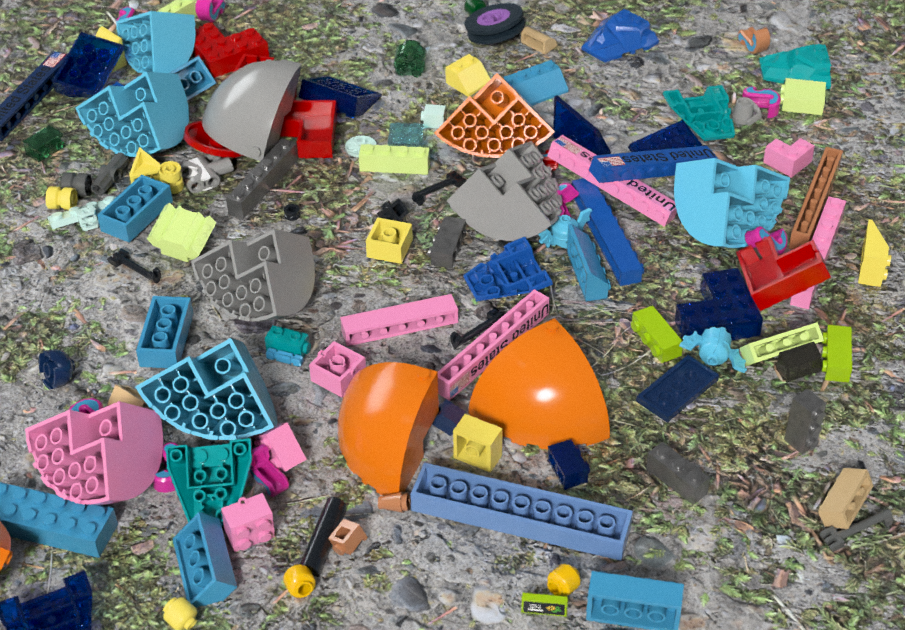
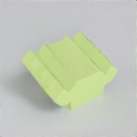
(181, 232)

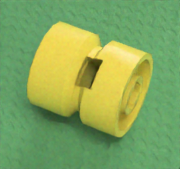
(171, 174)
(61, 198)

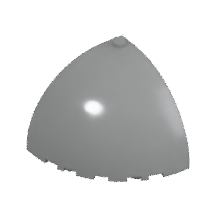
(251, 107)
(510, 196)
(260, 277)

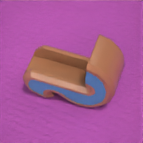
(755, 40)

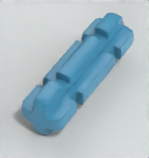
(284, 357)

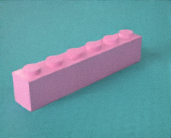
(399, 320)

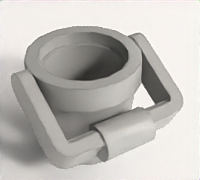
(743, 111)

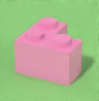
(788, 158)
(281, 446)

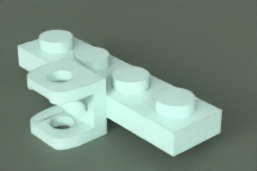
(84, 215)

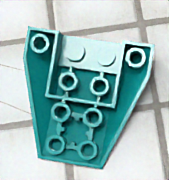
(209, 475)

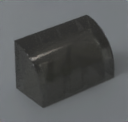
(799, 362)

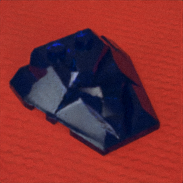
(59, 610)

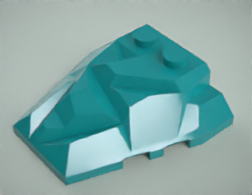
(802, 63)
(704, 114)

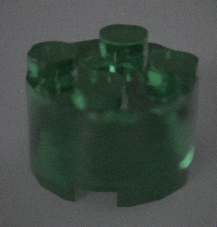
(410, 58)

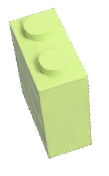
(803, 96)

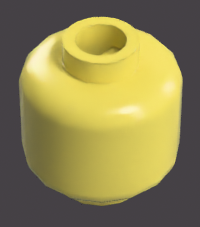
(180, 614)

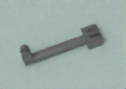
(835, 538)

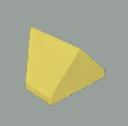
(144, 165)

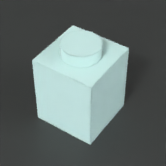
(433, 115)

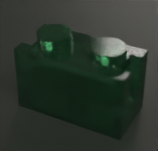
(43, 143)

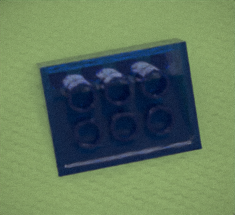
(87, 66)
(349, 98)
(577, 128)

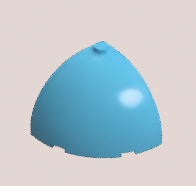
(157, 40)

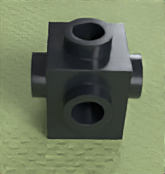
(393, 210)

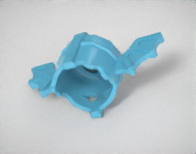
(559, 230)
(715, 348)

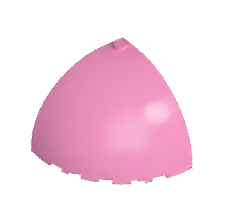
(98, 454)

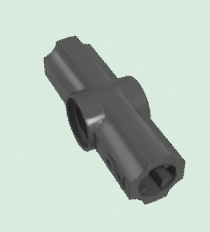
(109, 174)

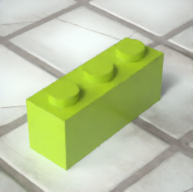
(656, 334)
(837, 353)

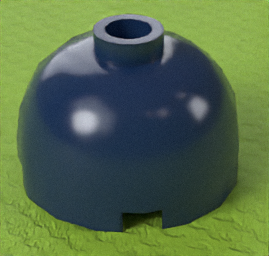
(56, 367)

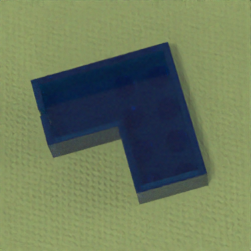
(725, 305)

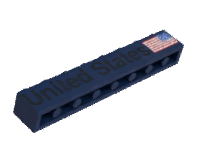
(29, 93)

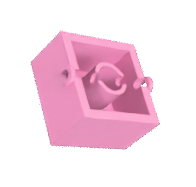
(336, 368)
(248, 522)

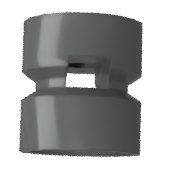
(80, 182)

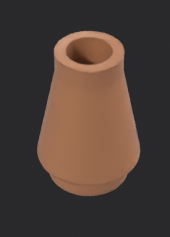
(395, 502)

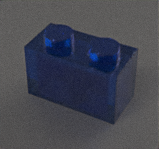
(568, 464)

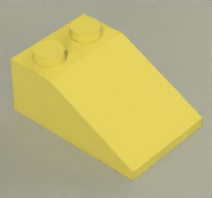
(873, 257)

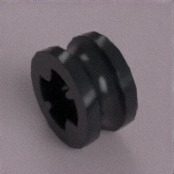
(292, 212)

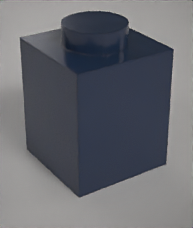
(448, 417)

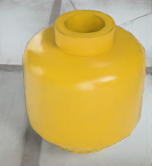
(563, 580)
(299, 581)

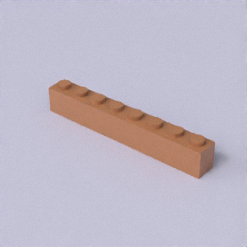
(816, 198)

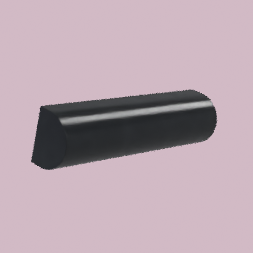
(319, 544)

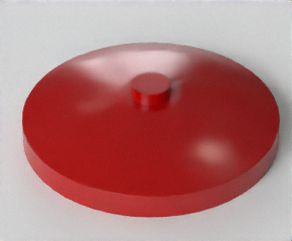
(201, 141)

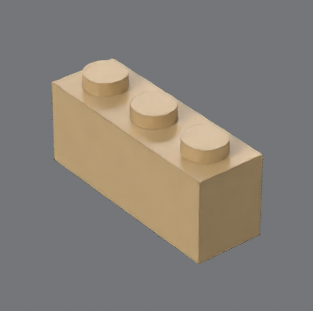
(845, 498)

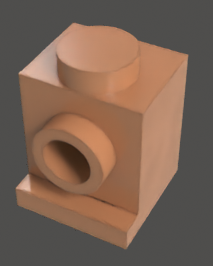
(347, 537)

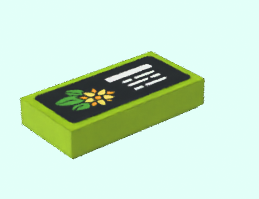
(544, 604)

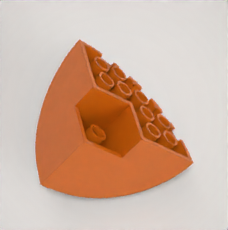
(494, 122)
(542, 391)
(385, 423)

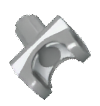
(205, 173)

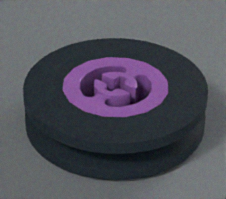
(495, 23)

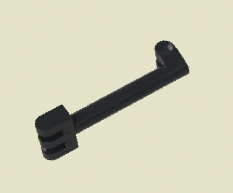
(452, 178)
(123, 256)
(492, 316)

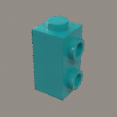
(288, 341)

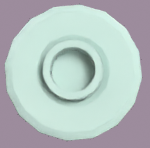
(353, 144)

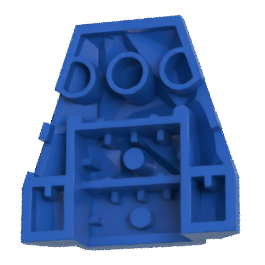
(618, 35)
(507, 273)

